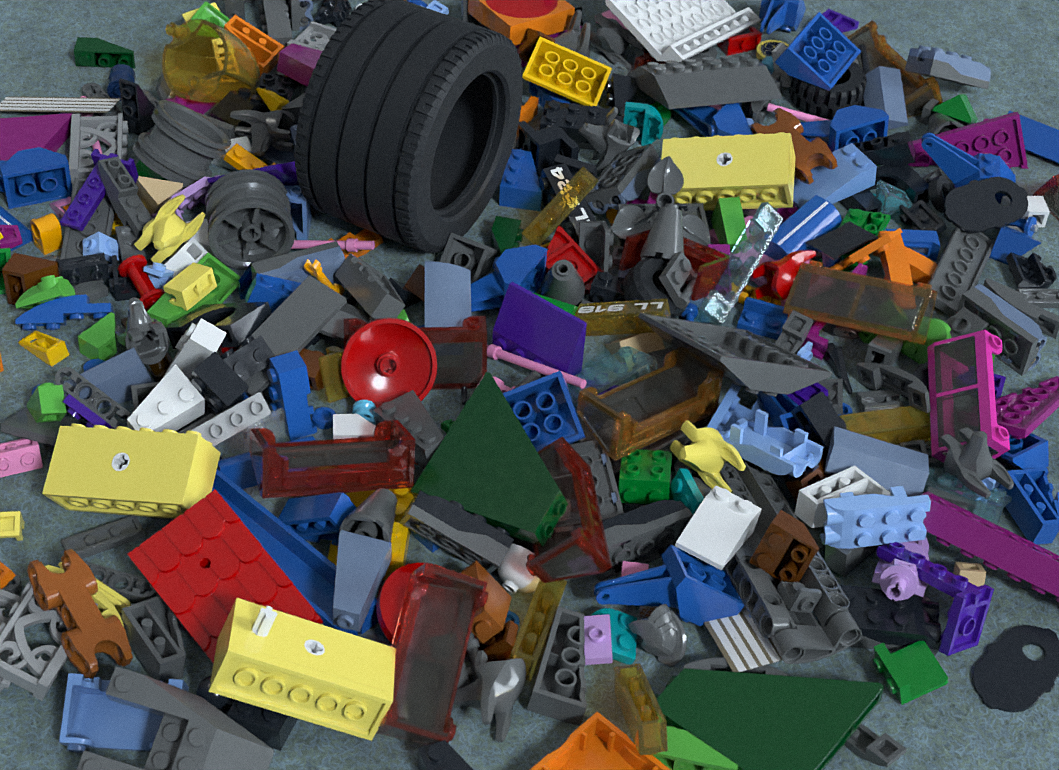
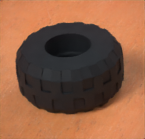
(644, 284)

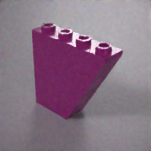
(298, 62)
(33, 132)

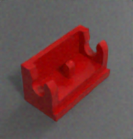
(741, 43)

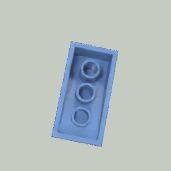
(852, 175)

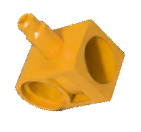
(46, 233)

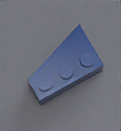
(520, 183)
(270, 290)
(289, 391)
(1033, 505)
(317, 516)

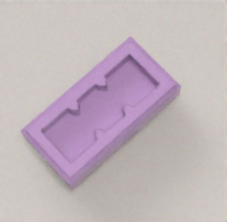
(597, 639)

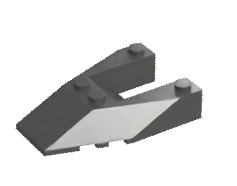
(190, 733)

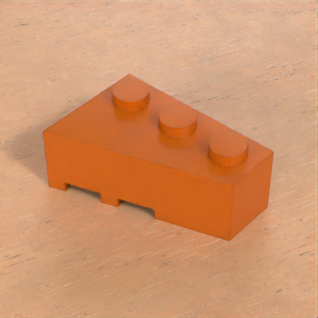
(263, 46)

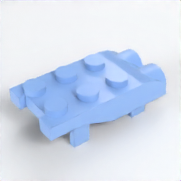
(773, 447)
(874, 519)

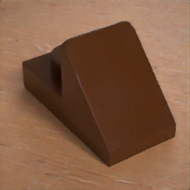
(527, 48)
(500, 645)

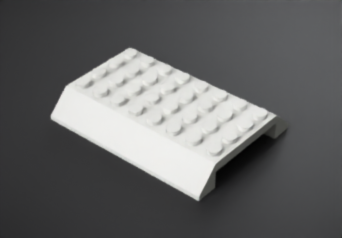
(680, 27)

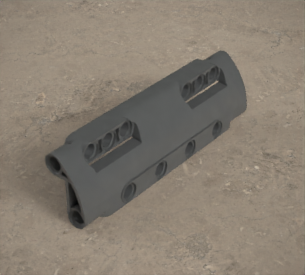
(793, 633)

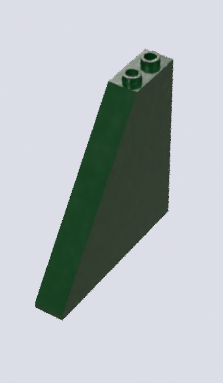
(494, 469)
(768, 718)

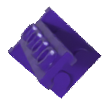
(92, 193)
(969, 604)

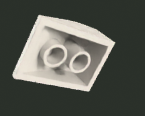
(719, 527)

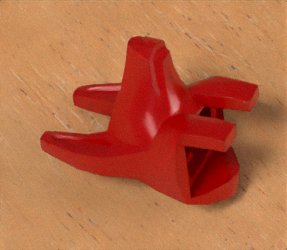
(780, 274)

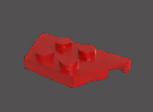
(565, 248)

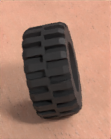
(823, 103)

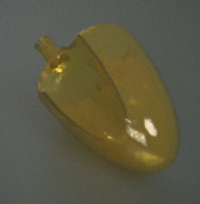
(207, 61)

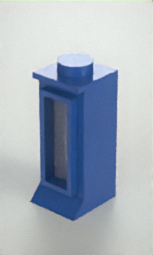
(921, 241)

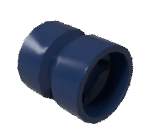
(119, 71)

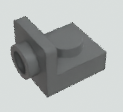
(798, 597)

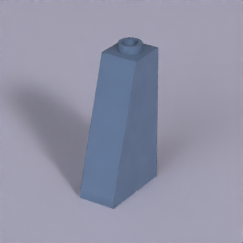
(115, 377)
(359, 574)

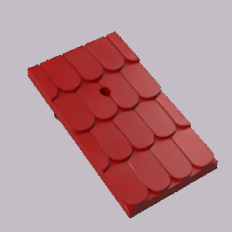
(208, 562)

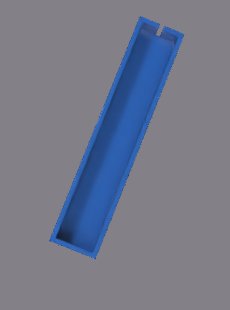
(300, 561)

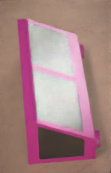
(964, 391)

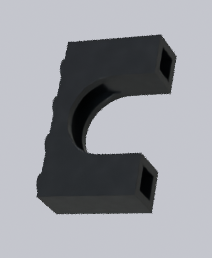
(901, 177)
(235, 319)

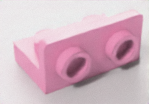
(19, 457)

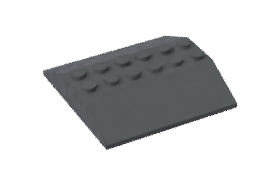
(706, 81)
(740, 355)

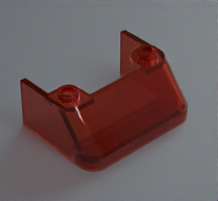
(705, 261)

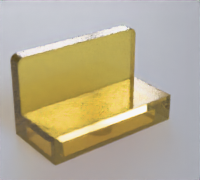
(331, 375)

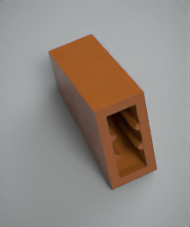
(492, 616)

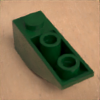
(100, 53)
(506, 234)

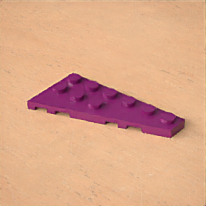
(993, 136)
(1026, 411)

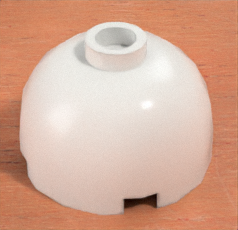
(515, 573)

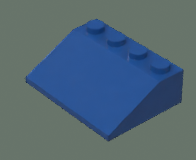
(818, 54)
(546, 410)

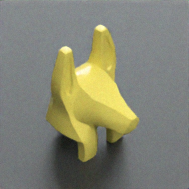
(168, 230)
(707, 454)

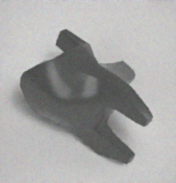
(573, 38)
(613, 40)
(266, 129)
(609, 139)
(143, 333)
(973, 462)
(494, 691)

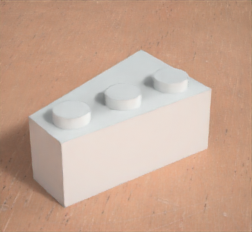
(196, 346)
(169, 404)
(810, 499)

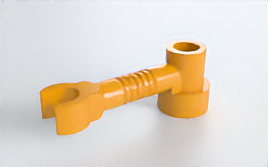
(316, 270)

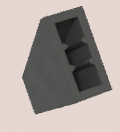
(884, 350)

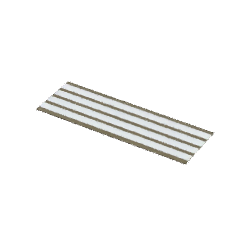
(58, 104)
(742, 642)

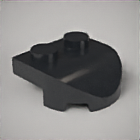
(1030, 272)

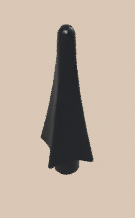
(836, 362)

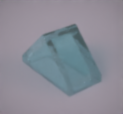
(891, 198)

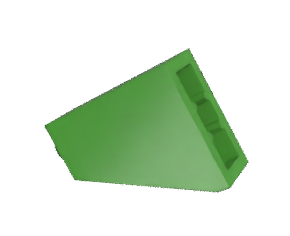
(728, 220)
(169, 313)

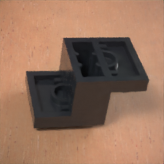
(545, 144)

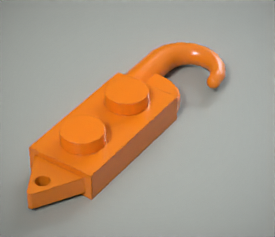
(863, 254)

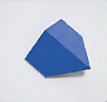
(1011, 241)

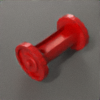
(133, 268)

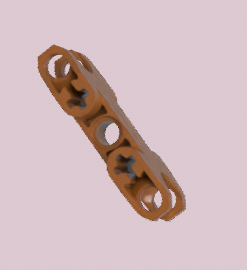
(807, 154)
(86, 627)

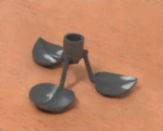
(668, 181)

